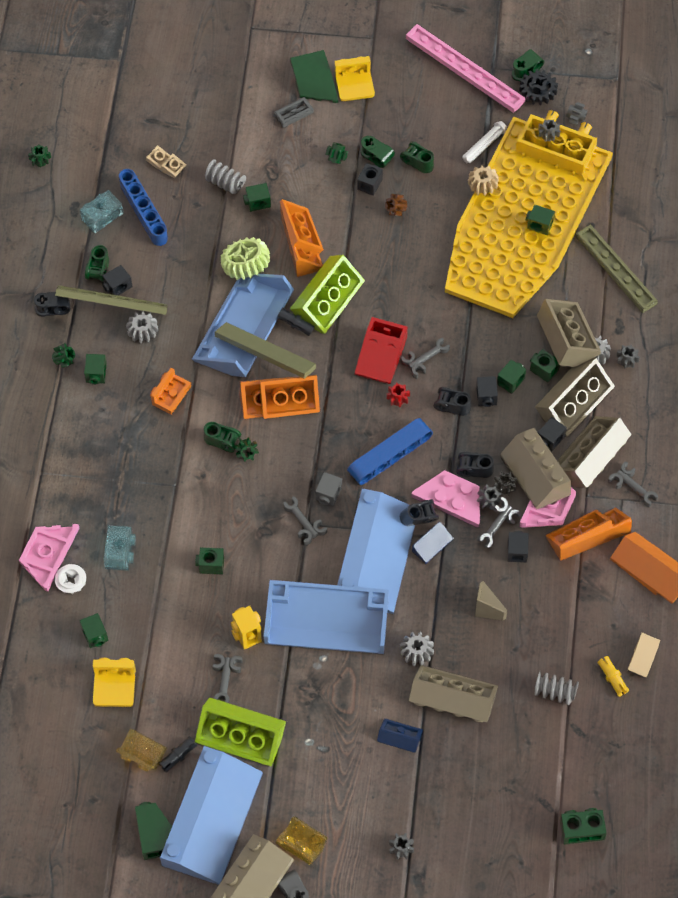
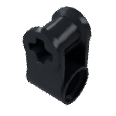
(52, 304)
(451, 401)
(474, 465)
(422, 513)

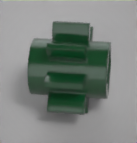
(336, 153)
(39, 155)
(63, 355)
(250, 452)

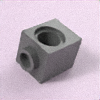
(328, 489)

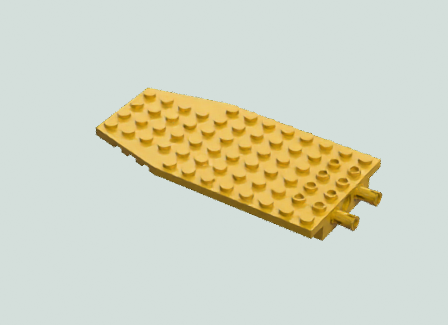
(493, 252)

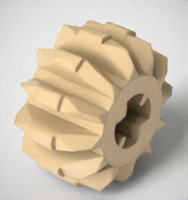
(483, 180)

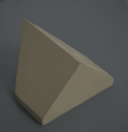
(488, 604)

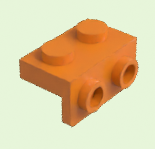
(169, 391)

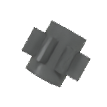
(576, 113)
(549, 130)
(627, 356)
(484, 500)
(404, 841)

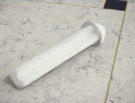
(498, 129)

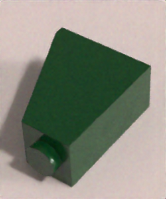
(153, 829)

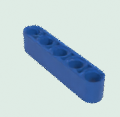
(144, 214)
(390, 451)

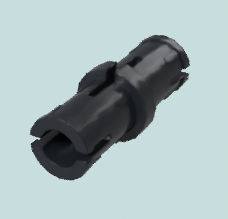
(295, 321)
(177, 754)

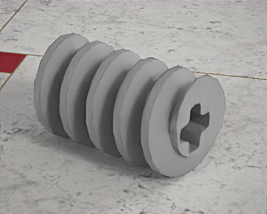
(224, 178)
(554, 688)

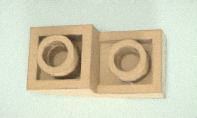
(164, 162)
(643, 655)

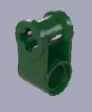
(527, 62)
(378, 152)
(418, 157)
(97, 266)
(224, 438)

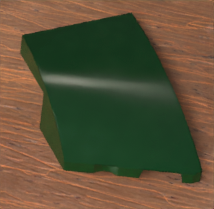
(314, 77)

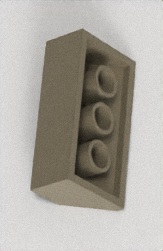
(567, 332)
(576, 395)
(593, 450)
(536, 469)
(453, 694)
(255, 871)

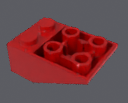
(381, 350)

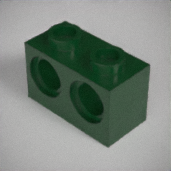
(584, 832)

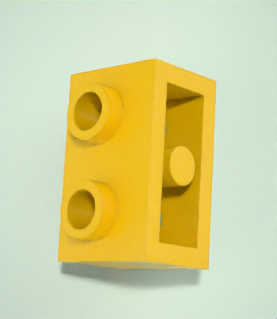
(246, 627)

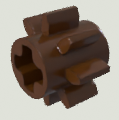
(396, 205)

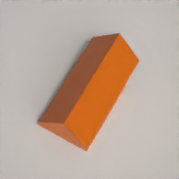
(301, 238)
(279, 397)
(589, 532)
(648, 565)

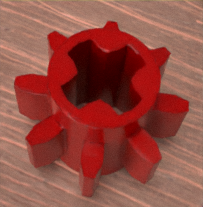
(398, 394)

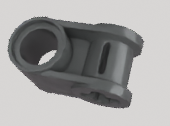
(292, 886)

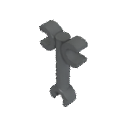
(416, 364)
(624, 476)
(505, 514)
(309, 531)
(226, 664)

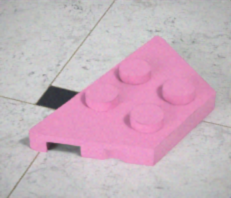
(452, 496)
(549, 515)
(47, 551)

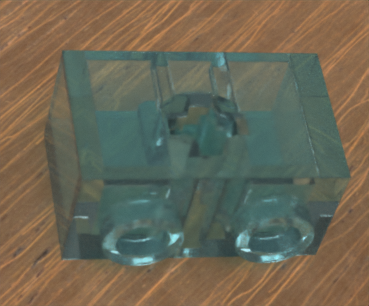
(101, 211)
(114, 556)

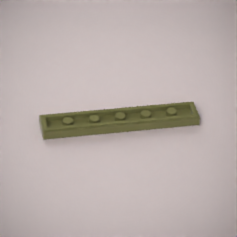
(616, 268)
(110, 299)
(265, 350)

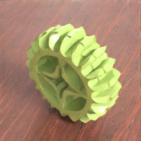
(245, 258)

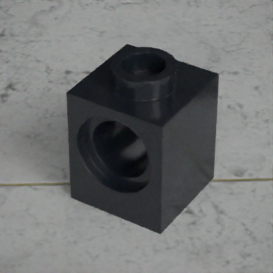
(370, 179)
(117, 281)
(486, 391)
(552, 433)
(518, 547)

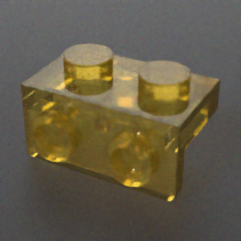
(141, 750)
(302, 840)

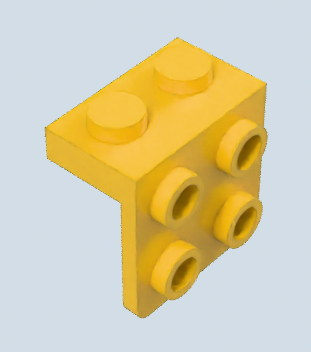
(354, 78)
(114, 682)

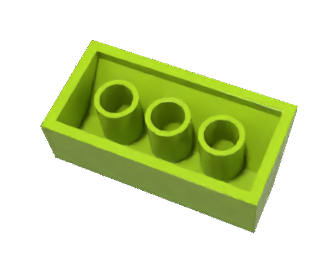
(328, 293)
(240, 731)

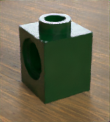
(257, 197)
(540, 219)
(95, 368)
(544, 372)
(511, 376)
(214, 567)
(94, 630)

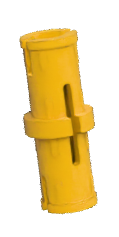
(613, 676)

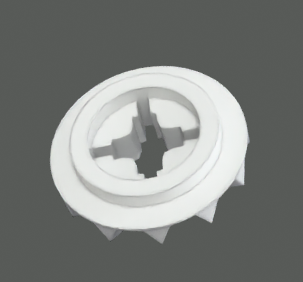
(72, 571)

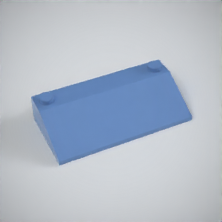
(251, 307)
(377, 545)
(326, 616)
(211, 816)

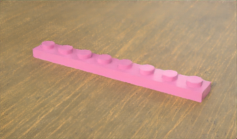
(465, 68)

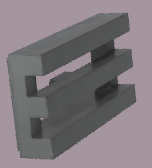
(295, 114)

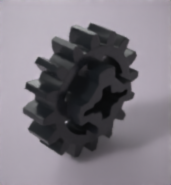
(538, 87)

